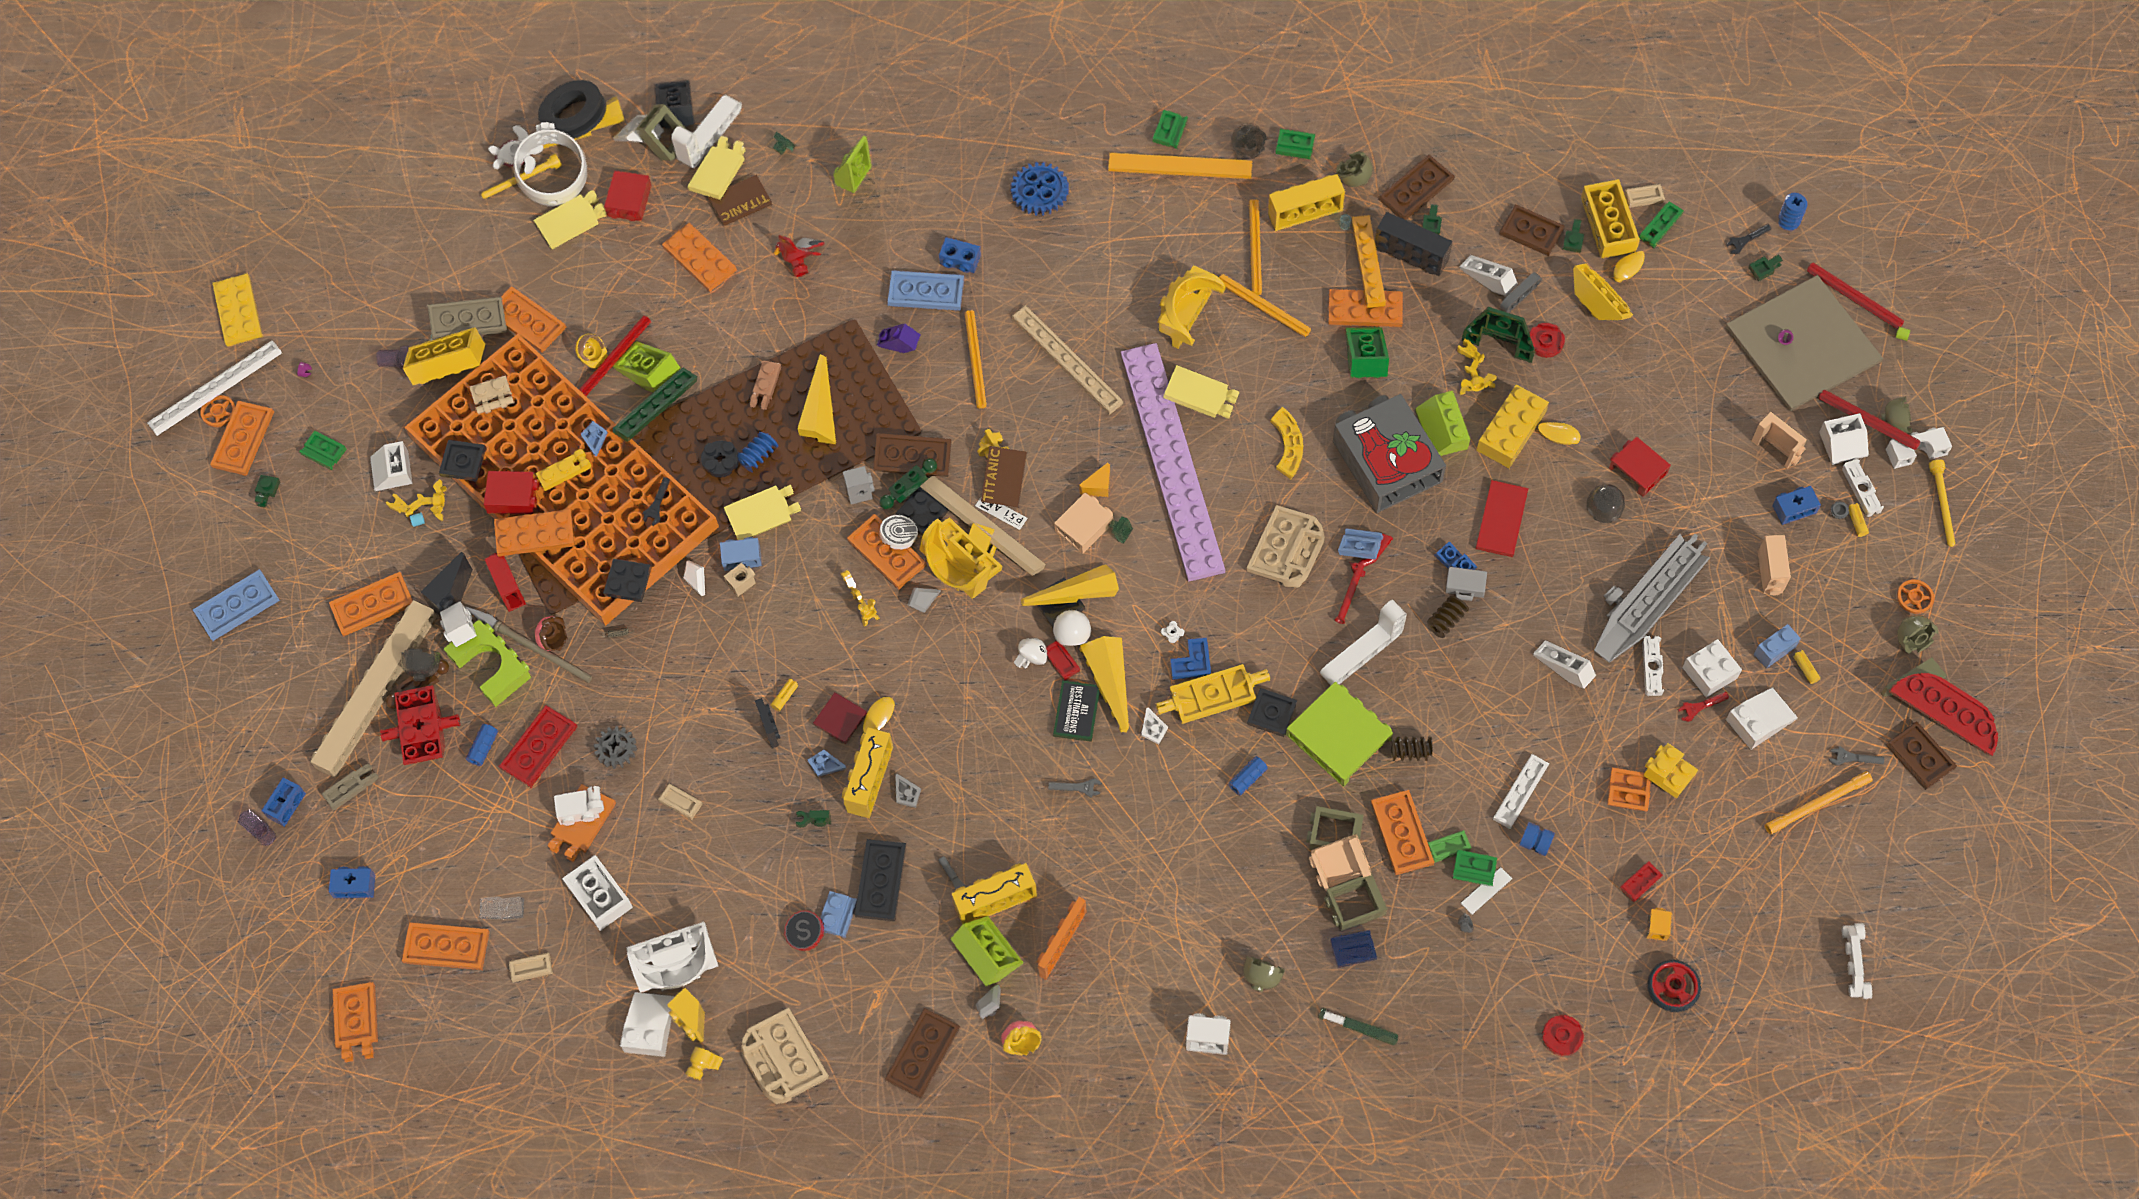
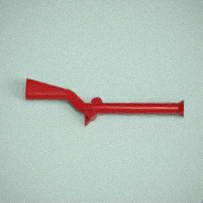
(1358, 571)

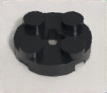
(716, 449)

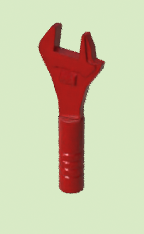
(1693, 709)

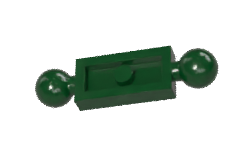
(908, 483)

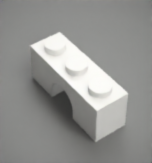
(1933, 442)

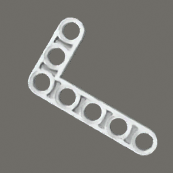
(693, 147)
(1389, 627)

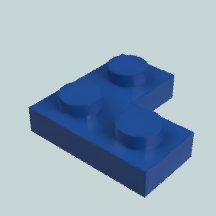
(1196, 664)

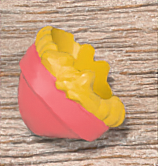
(1021, 1038)

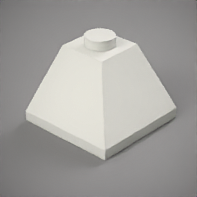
(628, 133)

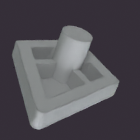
(922, 598)
(906, 792)
(989, 1002)

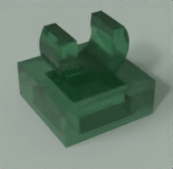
(782, 143)
(1121, 529)

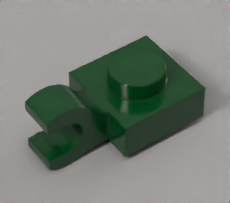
(1432, 221)
(1573, 239)
(1763, 268)
(266, 488)
(816, 817)

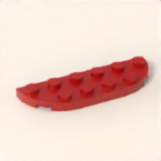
(1949, 708)

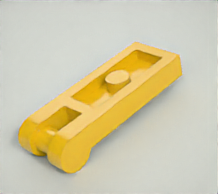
(563, 470)

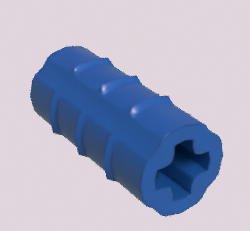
(481, 744)
(1248, 775)

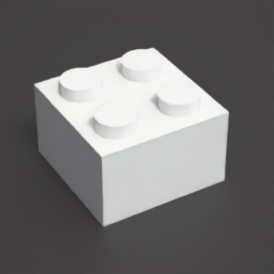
(1712, 668)
(1208, 1034)

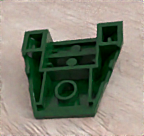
(1503, 327)

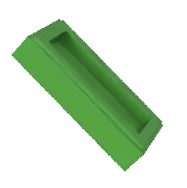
(1448, 846)

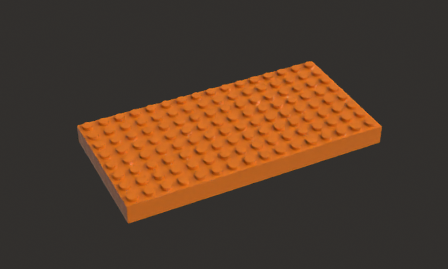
(604, 500)

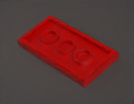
(1502, 518)
(538, 746)

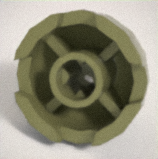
(1355, 170)
(1898, 414)
(1916, 633)
(1262, 974)

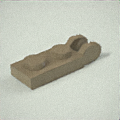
(349, 787)

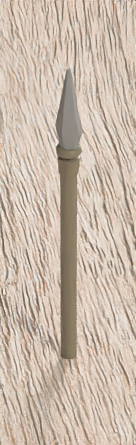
(505, 630)

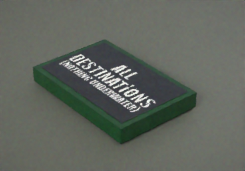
(1076, 711)

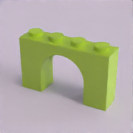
(511, 673)

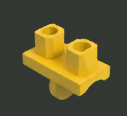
(988, 440)

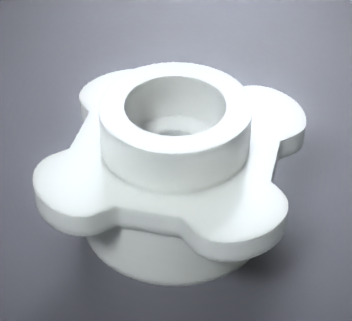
(1172, 638)

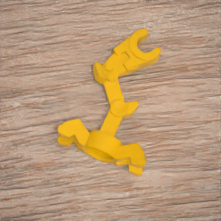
(1476, 383)
(437, 500)
(866, 611)

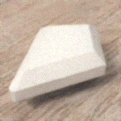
(694, 577)
(1153, 727)

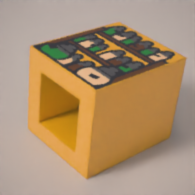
(1659, 924)

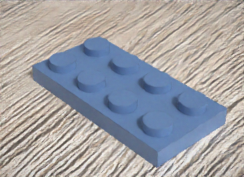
(926, 290)
(236, 605)

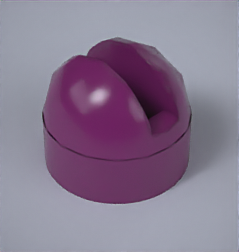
(1789, 339)
(303, 370)

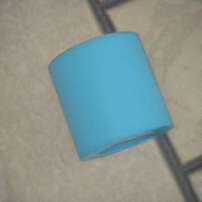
(417, 519)

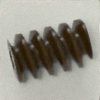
(1447, 616)
(1412, 748)

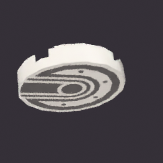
(898, 532)

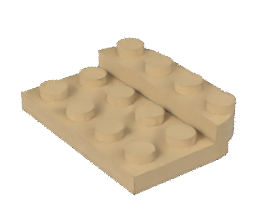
(1287, 547)
(781, 1058)

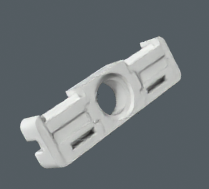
(1867, 499)
(1652, 678)

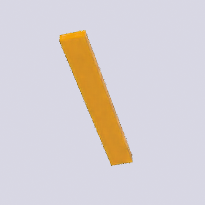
(1180, 165)

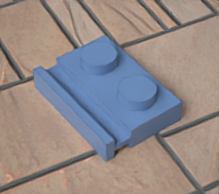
(1360, 544)
(838, 913)

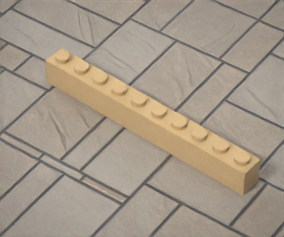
(373, 690)

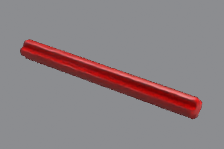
(1855, 295)
(614, 356)
(1870, 420)

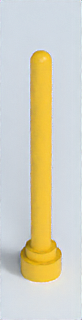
(552, 162)
(1937, 468)

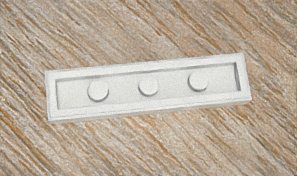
(1520, 791)

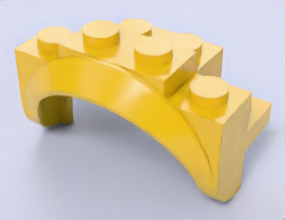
(1183, 306)
(955, 564)

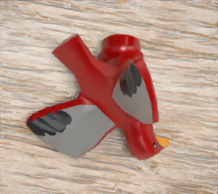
(797, 253)

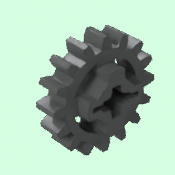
(621, 752)

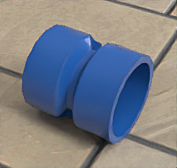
(1537, 839)

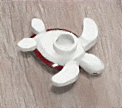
(506, 153)

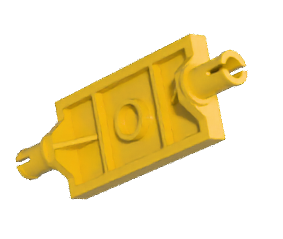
(1213, 693)

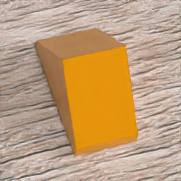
(1097, 483)

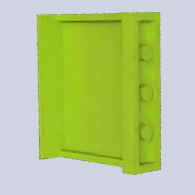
(1339, 733)

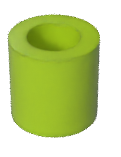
(1902, 333)

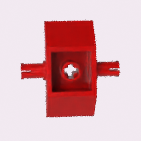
(420, 725)

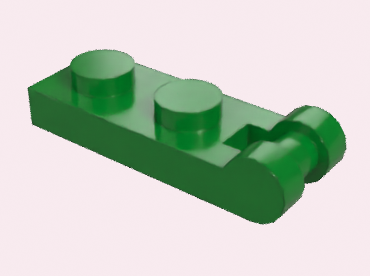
(1661, 224)

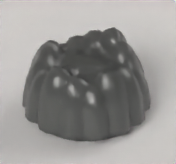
(1839, 510)
(1465, 923)

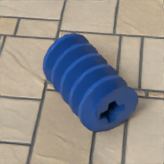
(1792, 211)
(756, 450)

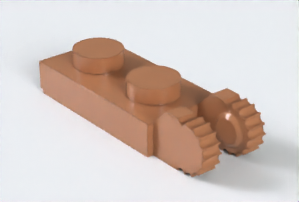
(765, 383)

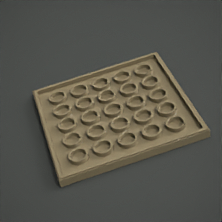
(1824, 345)

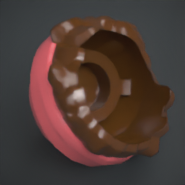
(551, 633)

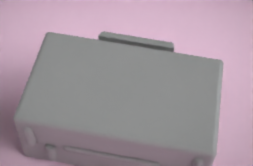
(1466, 583)

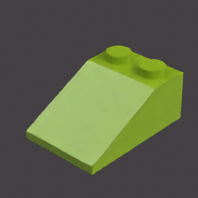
(853, 167)
(647, 366)

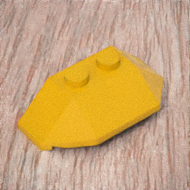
(1598, 295)

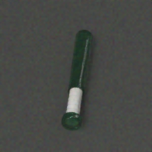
(1361, 1027)

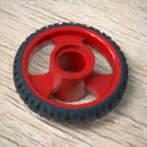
(1655, 988)

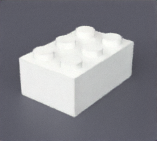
(597, 892)

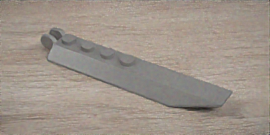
(1651, 597)

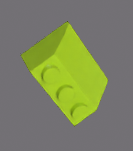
(1443, 423)
(986, 950)

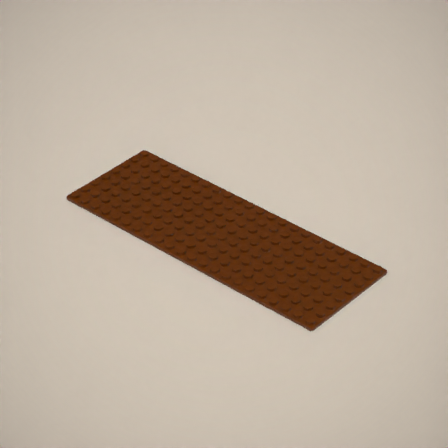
(862, 406)

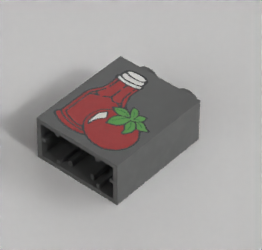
(1388, 452)

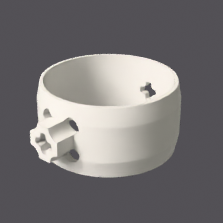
(547, 134)

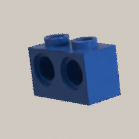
(961, 251)
(283, 802)

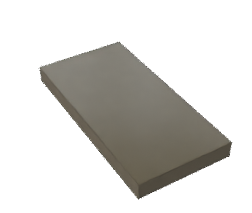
(458, 316)

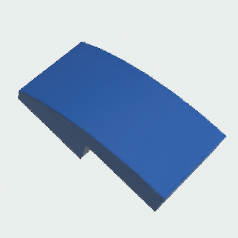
(1451, 557)

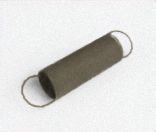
(618, 632)

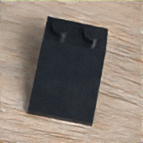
(677, 99)
(448, 585)

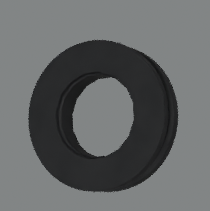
(566, 95)

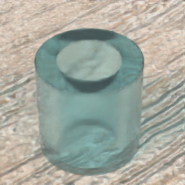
(1345, 222)

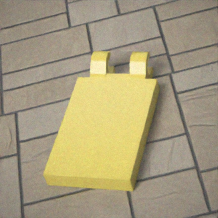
(718, 169)
(570, 219)
(1200, 393)
(761, 512)

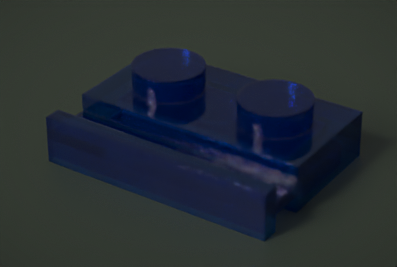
(1353, 949)

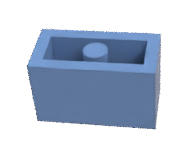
(740, 551)
(1777, 646)

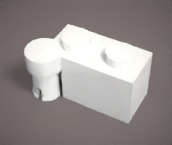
(457, 624)
(578, 806)

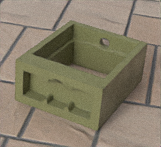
(647, 125)
(1357, 819)
(1374, 895)

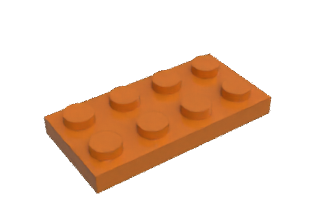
(699, 257)
(1350, 308)
(530, 320)
(242, 438)
(534, 532)
(895, 564)
(371, 604)
(1402, 832)
(1058, 942)
(445, 946)

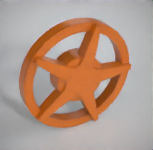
(217, 411)
(1915, 596)

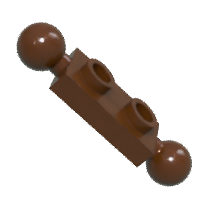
(410, 684)

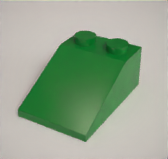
(1367, 352)

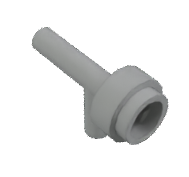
(1612, 596)

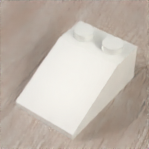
(1760, 717)
(647, 1025)

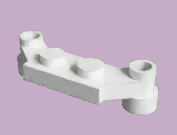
(1855, 966)

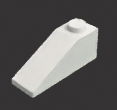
(1490, 274)
(1566, 664)

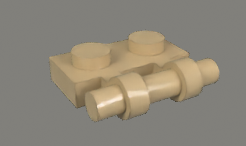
(489, 391)

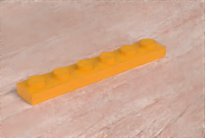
(1368, 261)

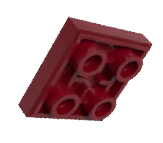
(840, 718)

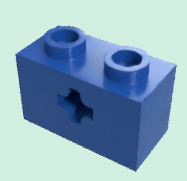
(1796, 505)
(361, 887)

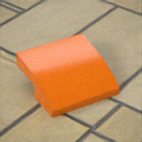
(1628, 790)

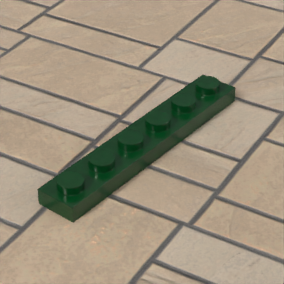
(655, 404)

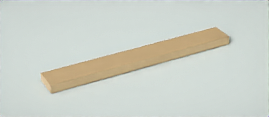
(1067, 360)
(971, 515)

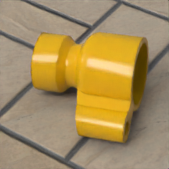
(702, 1059)

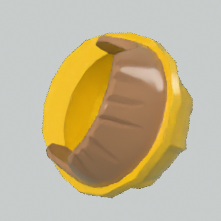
(591, 350)

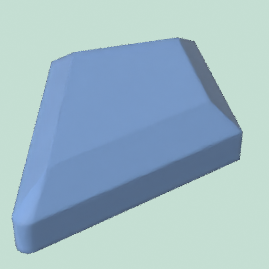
(594, 437)
(825, 763)

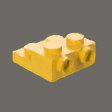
(1670, 770)

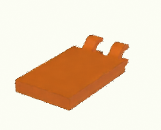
(581, 833)
(355, 1019)

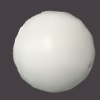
(1071, 628)

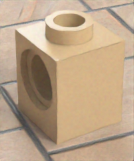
(736, 586)

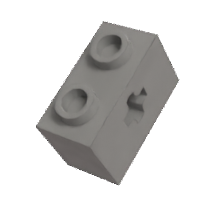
(858, 485)

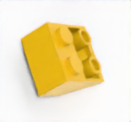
(688, 1012)

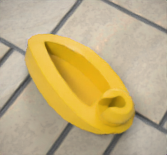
(1628, 266)
(1559, 433)
(879, 714)

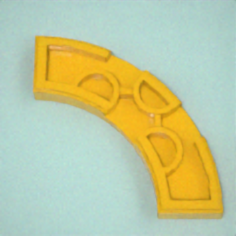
(1292, 442)

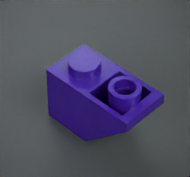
(899, 338)

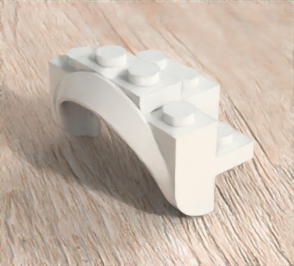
(672, 958)

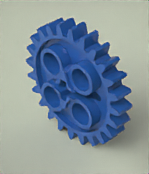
(1039, 188)

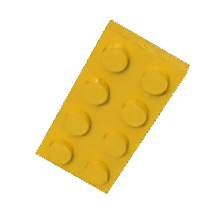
(237, 309)

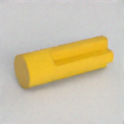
(1858, 520)
(1807, 667)
(784, 695)

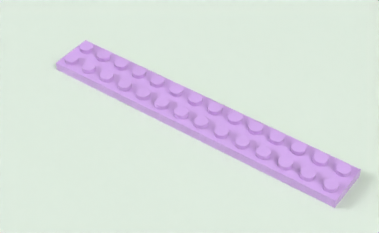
(1172, 463)

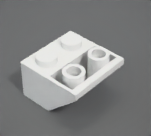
(1845, 438)
(391, 466)

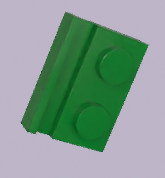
(1170, 129)
(1295, 144)
(323, 450)
(1474, 868)

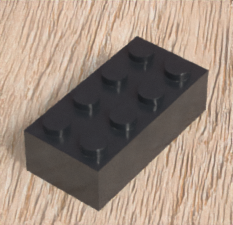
(1413, 244)

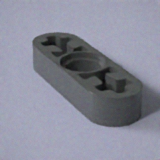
(1520, 292)

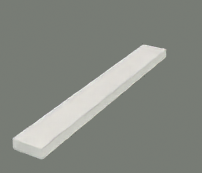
(214, 388)

